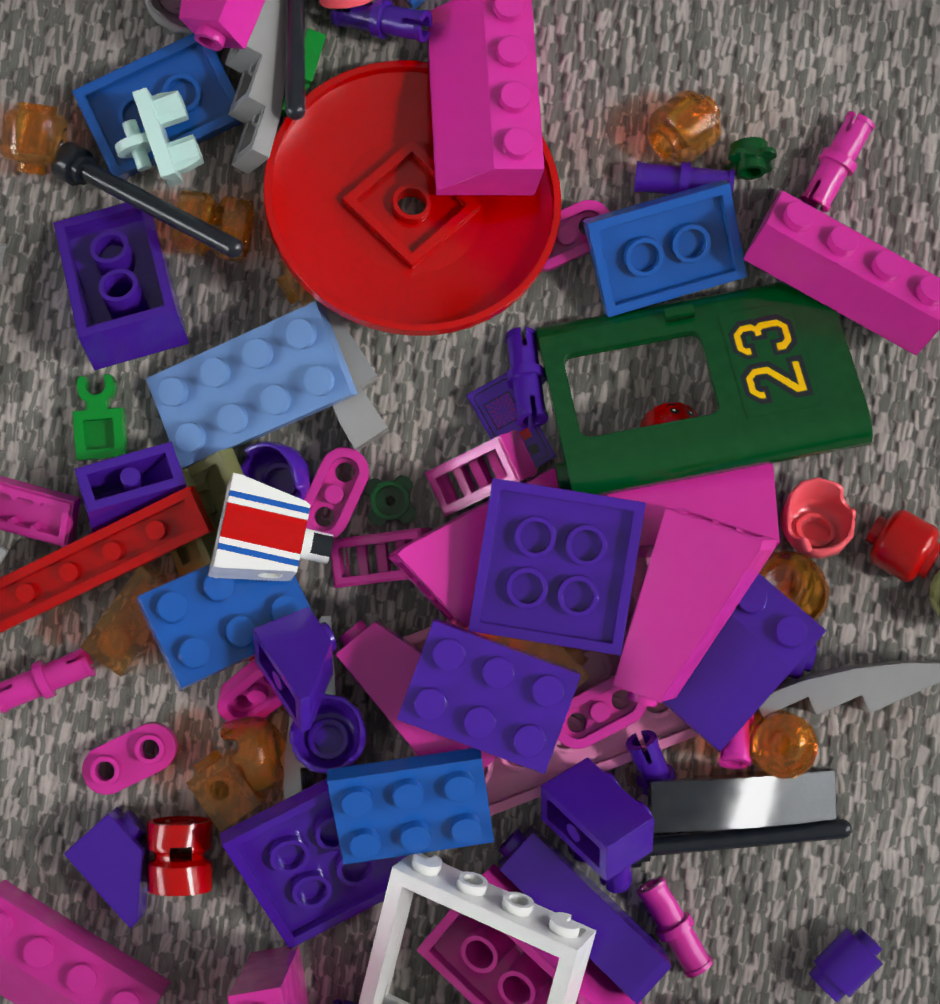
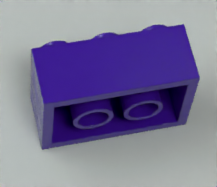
(489, 695)

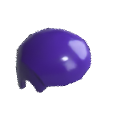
(278, 464)
(334, 738)

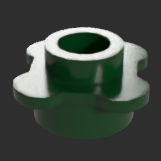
(750, 158)
(400, 510)

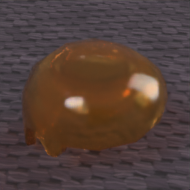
(803, 578)
(260, 750)

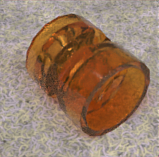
(232, 213)
(782, 744)

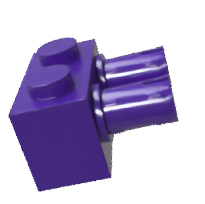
(598, 822)

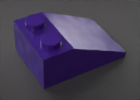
(119, 285)
(745, 663)

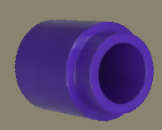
(846, 964)

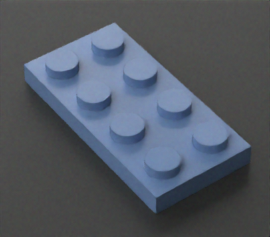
(252, 385)

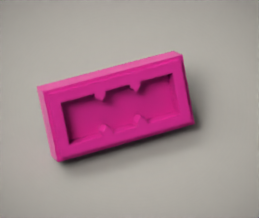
(38, 512)

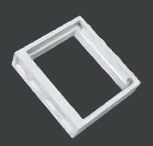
(476, 898)

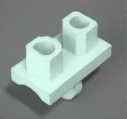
(156, 114)

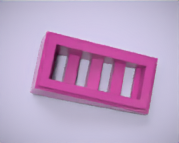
(508, 461)
(383, 563)

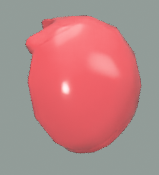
(817, 518)

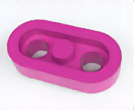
(570, 242)
(337, 495)
(247, 695)
(600, 715)
(129, 759)

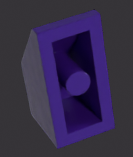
(128, 483)
(296, 662)
(115, 863)

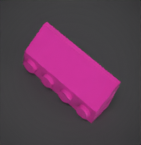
(485, 98)
(847, 272)
(60, 962)
(501, 968)

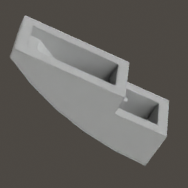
(356, 414)

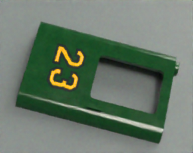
(776, 376)

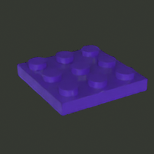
(557, 566)
(297, 866)

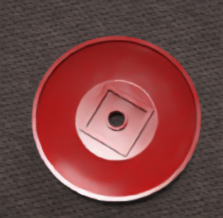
(349, 244)

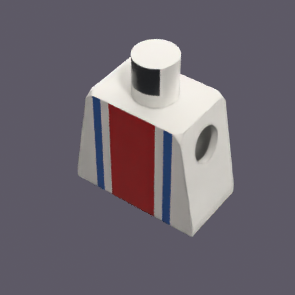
(264, 534)

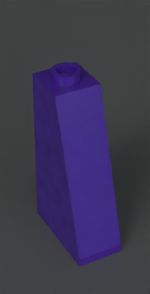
(620, 945)

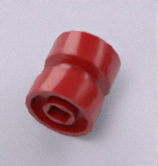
(182, 872)

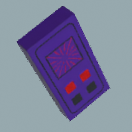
(497, 413)

